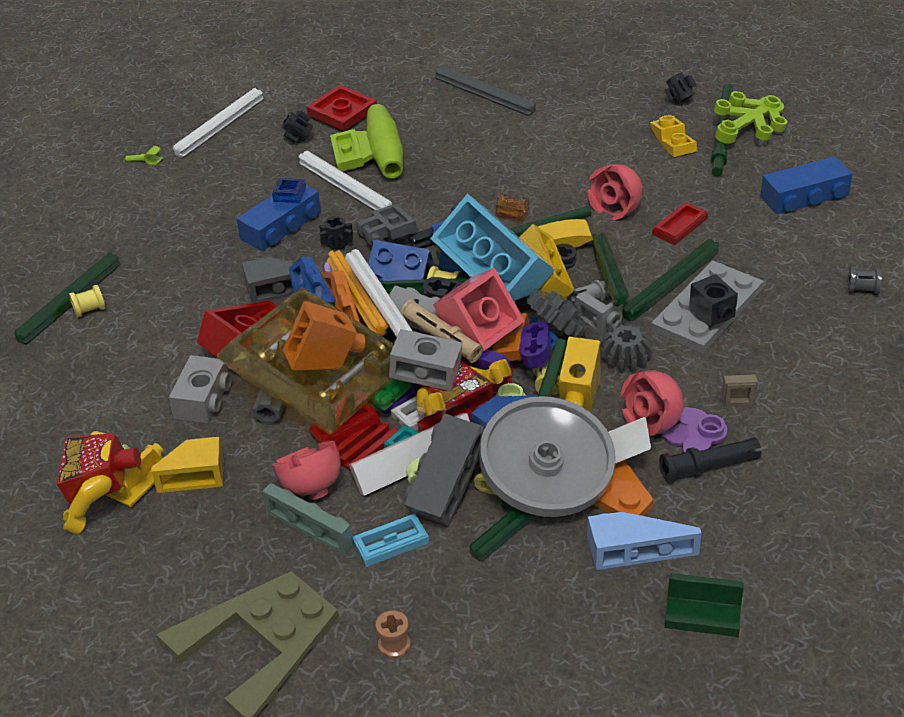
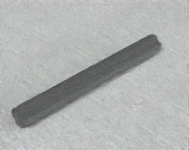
(485, 90)

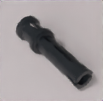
(695, 462)

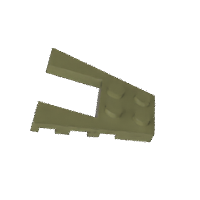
(281, 614)

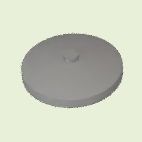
(547, 456)

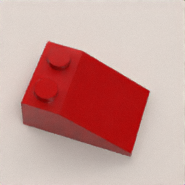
(226, 323)

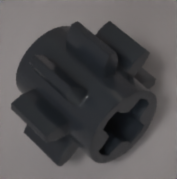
(680, 87)
(296, 126)
(336, 233)

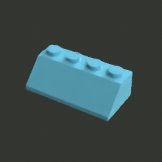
(483, 242)

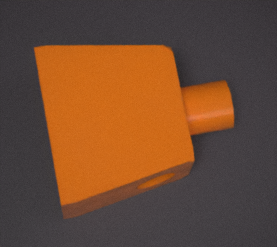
(321, 339)

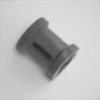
(864, 280)

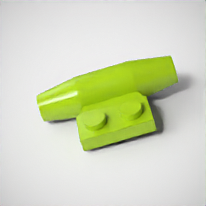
(377, 142)

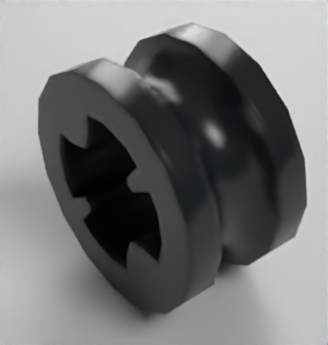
(569, 253)

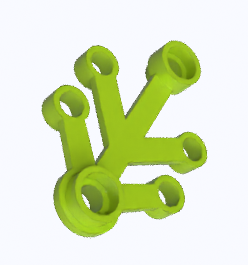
(767, 106)

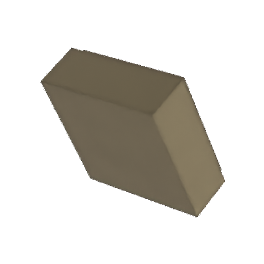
(739, 390)

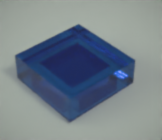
(289, 190)

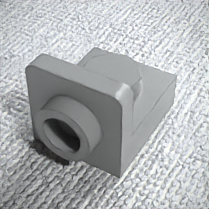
(597, 314)

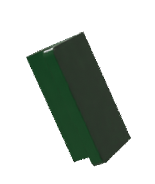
(704, 605)

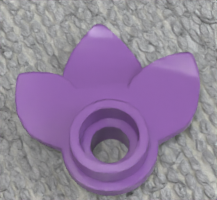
(696, 430)

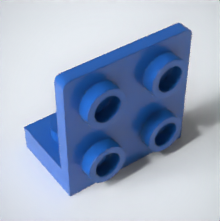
(399, 261)

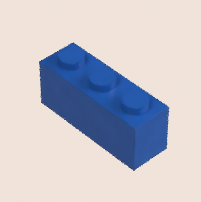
(806, 185)
(274, 220)

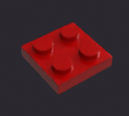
(341, 107)

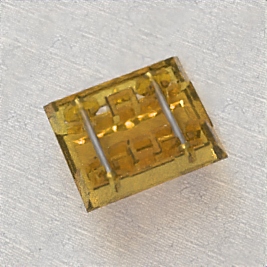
(321, 395)

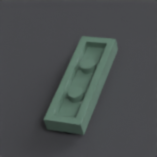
(308, 518)

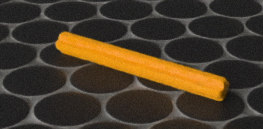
(360, 297)

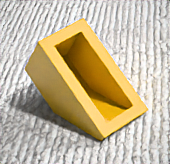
(190, 466)

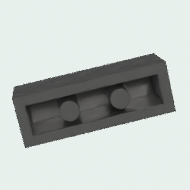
(444, 470)

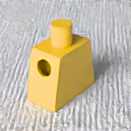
(576, 385)

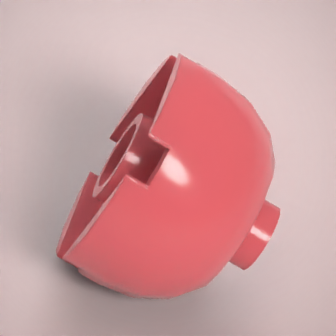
(615, 186)
(654, 397)
(309, 470)

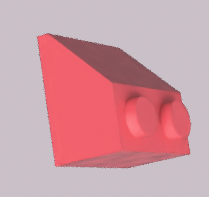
(481, 308)

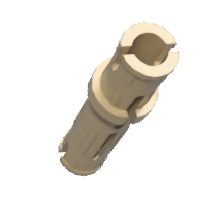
(416, 313)

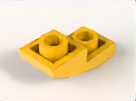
(672, 136)
(570, 232)

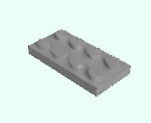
(686, 327)

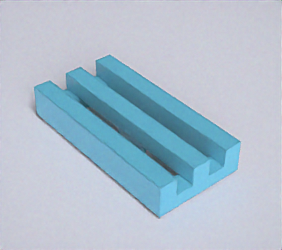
(392, 543)

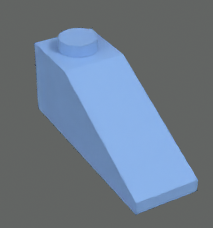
(636, 539)

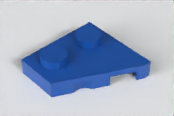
(306, 275)

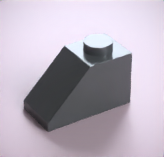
(267, 279)

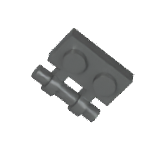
(386, 222)

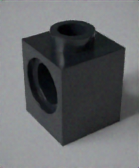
(713, 300)

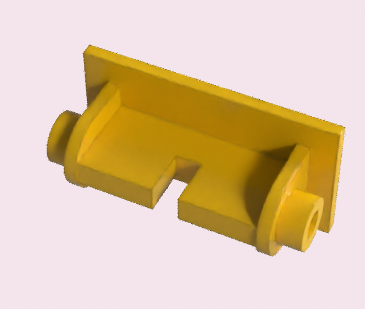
(139, 479)

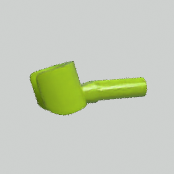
(150, 157)

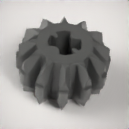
(626, 347)

